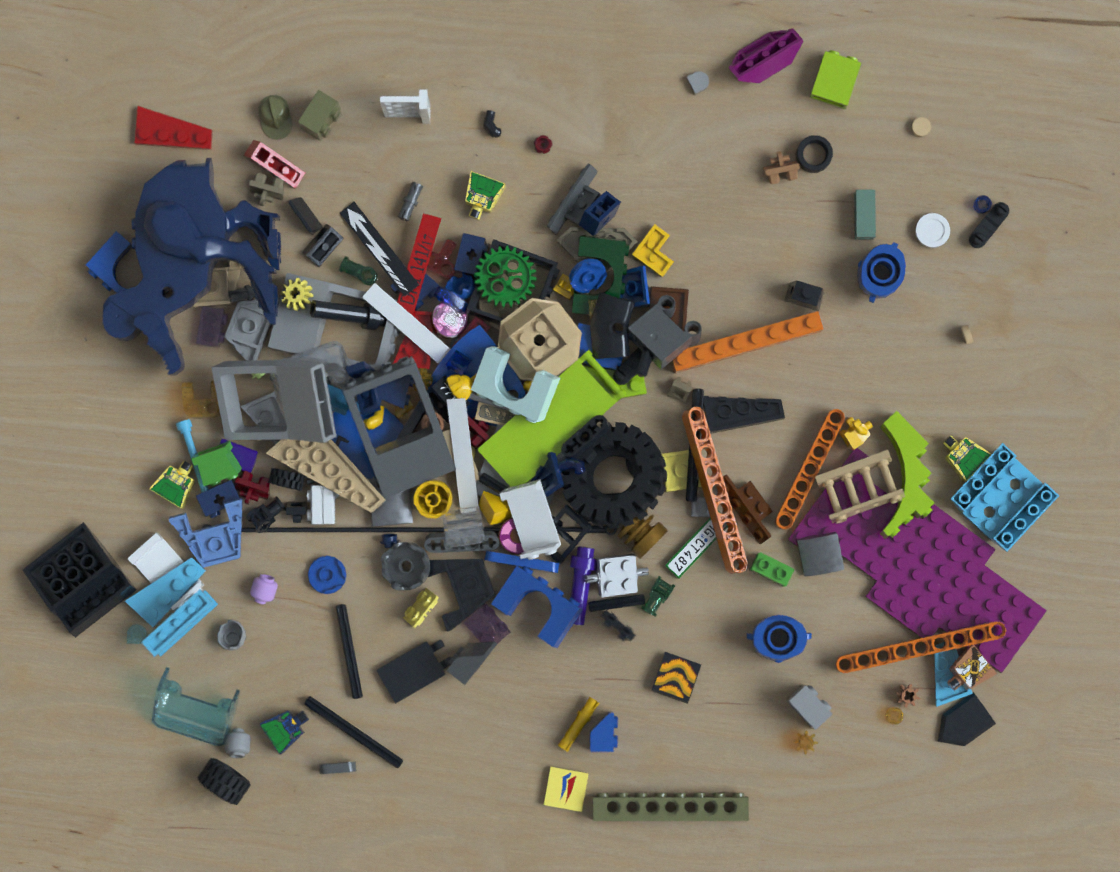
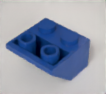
(602, 734)

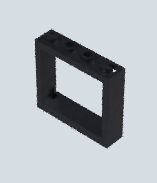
(537, 260)

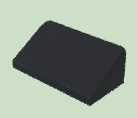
(305, 215)
(323, 245)

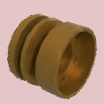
(643, 535)

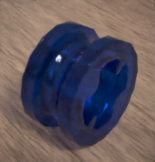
(983, 210)

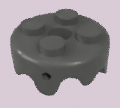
(395, 574)

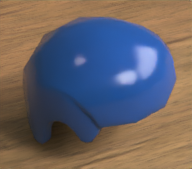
(462, 287)

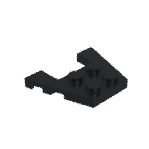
(470, 586)

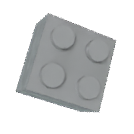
(809, 706)

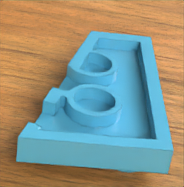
(942, 663)

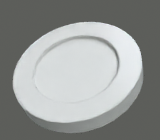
(932, 230)

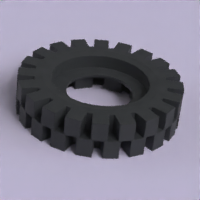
(641, 494)

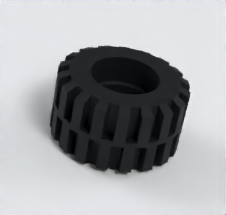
(223, 781)

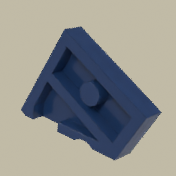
(549, 475)

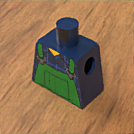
(284, 729)

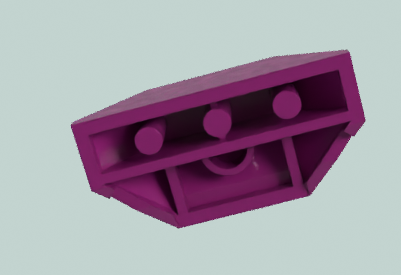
(766, 56)

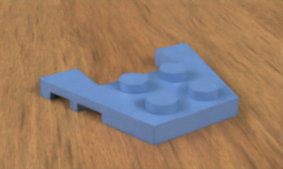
(216, 542)

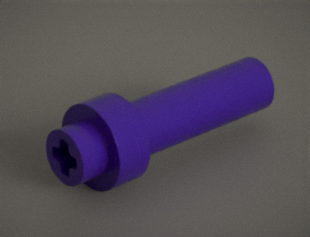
(583, 565)

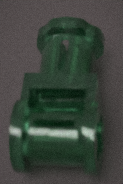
(358, 271)
(659, 595)

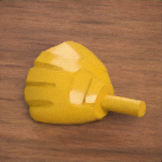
(461, 385)

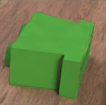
(217, 464)
(772, 569)

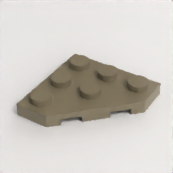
(571, 239)

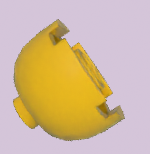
(433, 499)

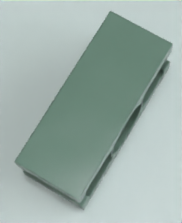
(864, 215)

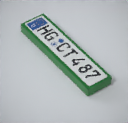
(693, 549)

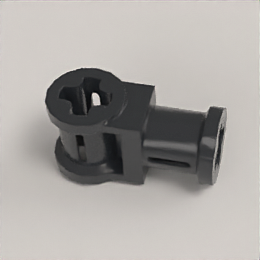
(265, 515)

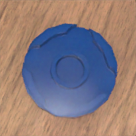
(587, 275)
(327, 574)

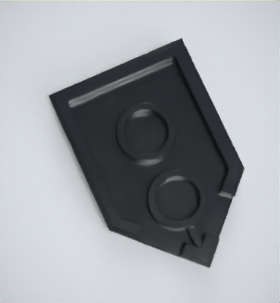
(964, 722)

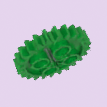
(509, 293)

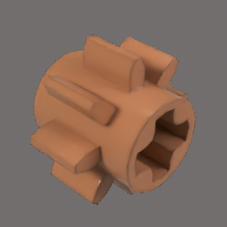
(902, 694)

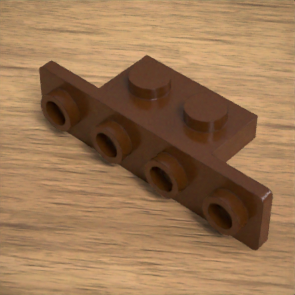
(750, 508)

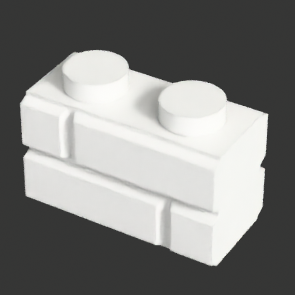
(322, 506)

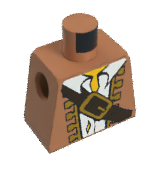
(970, 669)

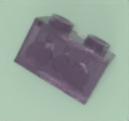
(211, 327)
(487, 625)

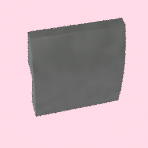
(394, 510)
(820, 554)

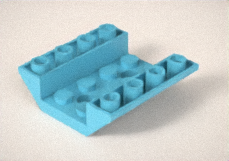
(1013, 509)

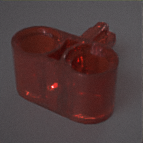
(442, 260)

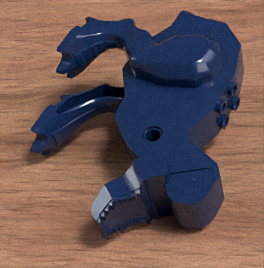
(177, 245)

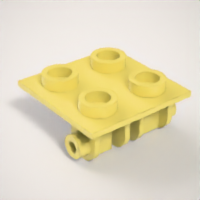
(415, 614)

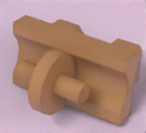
(790, 168)

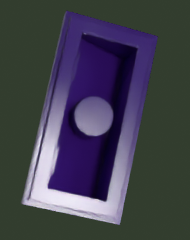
(244, 455)

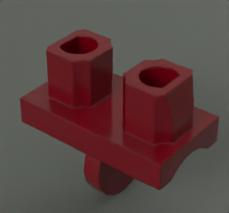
(480, 435)
(252, 490)

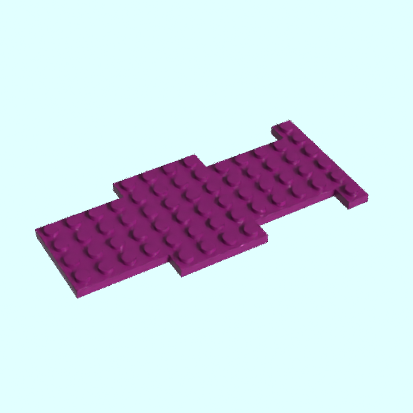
(927, 572)

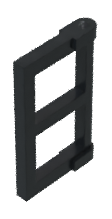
(573, 542)

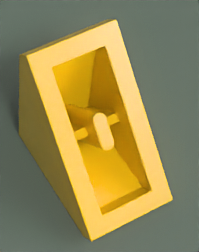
(494, 508)

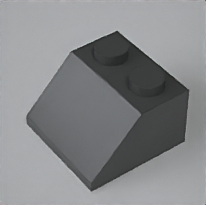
(469, 659)

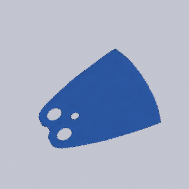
(474, 346)
(354, 449)

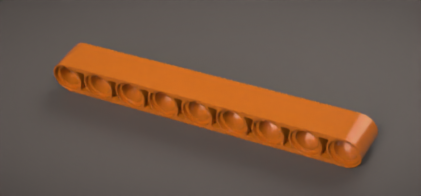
(721, 497)
(930, 647)

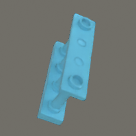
(179, 623)

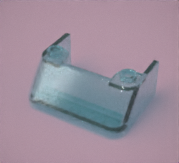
(190, 715)

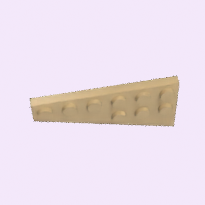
(330, 468)

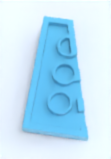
(158, 598)

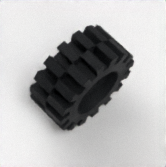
(286, 479)

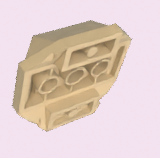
(543, 319)

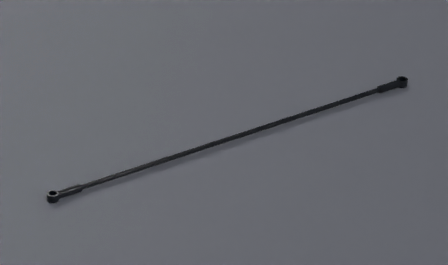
(595, 529)

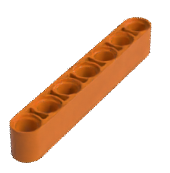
(802, 476)

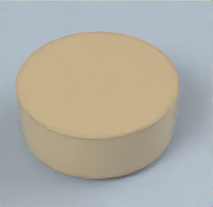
(921, 127)
(967, 334)

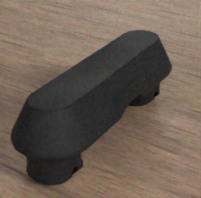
(989, 225)
(628, 368)

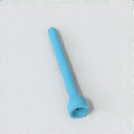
(185, 428)

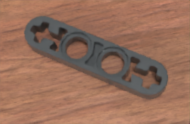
(485, 546)

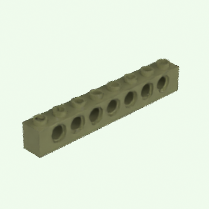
(739, 813)

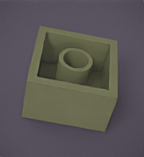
(320, 115)

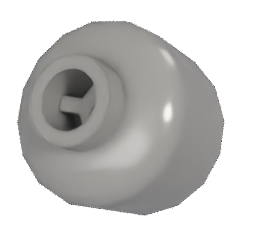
(237, 743)

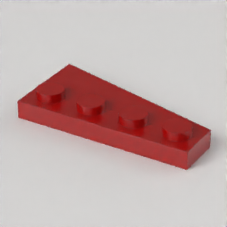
(166, 131)

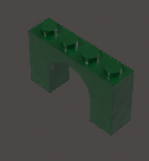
(611, 251)

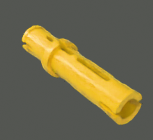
(578, 724)

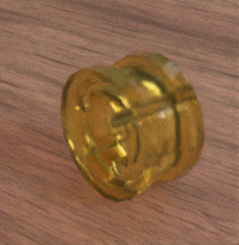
(888, 715)

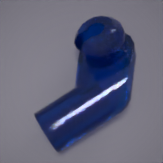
(573, 463)

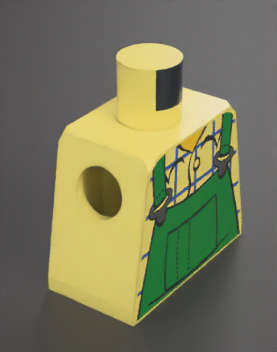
(482, 194)
(965, 456)
(175, 484)

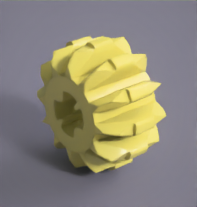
(294, 288)

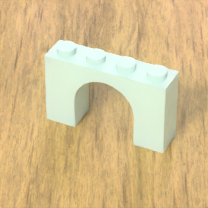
(490, 385)

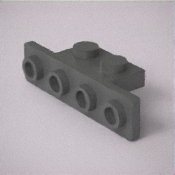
(576, 201)

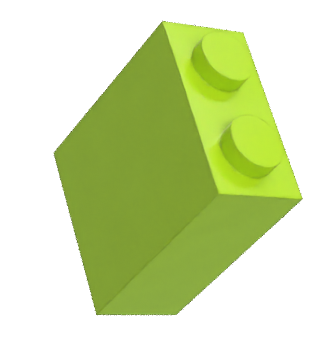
(835, 79)

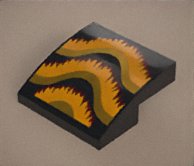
(676, 677)

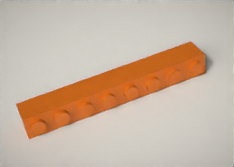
(748, 342)

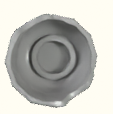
(231, 635)

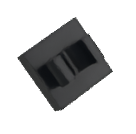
(296, 509)

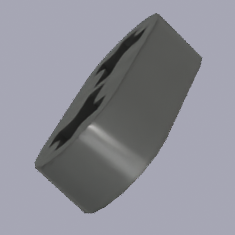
(341, 767)

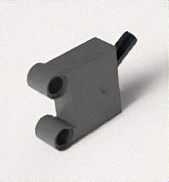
(660, 337)

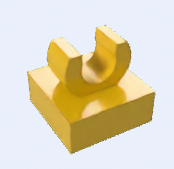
(564, 287)

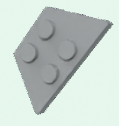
(248, 329)

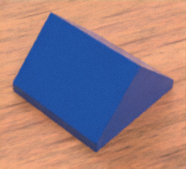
(636, 287)

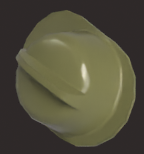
(275, 117)

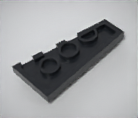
(739, 412)

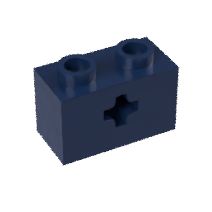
(599, 213)
(468, 244)
(207, 498)

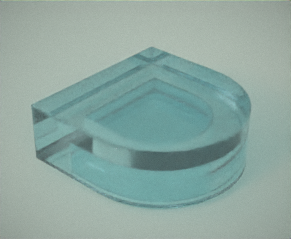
(136, 634)

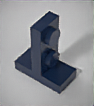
(367, 400)

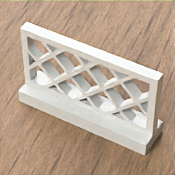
(407, 106)

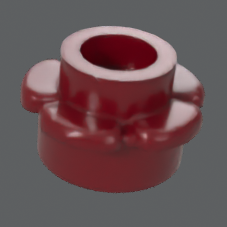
(542, 149)

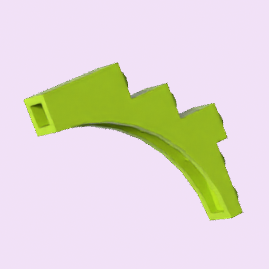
(908, 445)

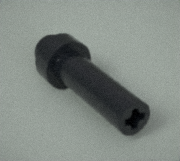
(366, 315)

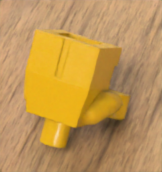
(856, 433)

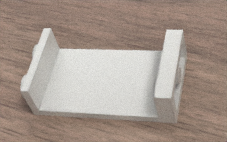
(532, 519)
(158, 558)

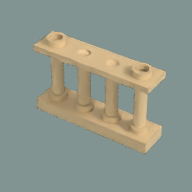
(845, 474)

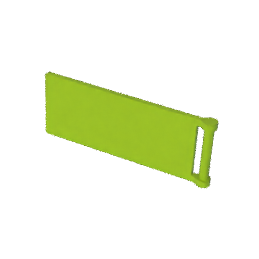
(523, 446)

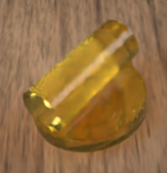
(404, 413)

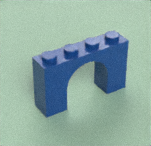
(106, 259)
(563, 611)

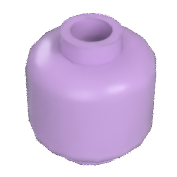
(263, 588)

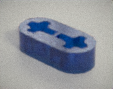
(449, 298)

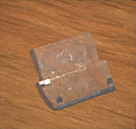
(463, 527)

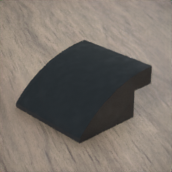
(79, 580)

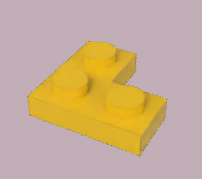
(649, 253)

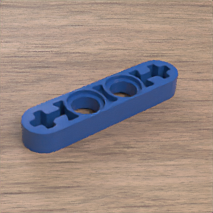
(517, 561)

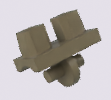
(264, 191)

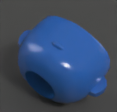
(885, 255)
(796, 638)

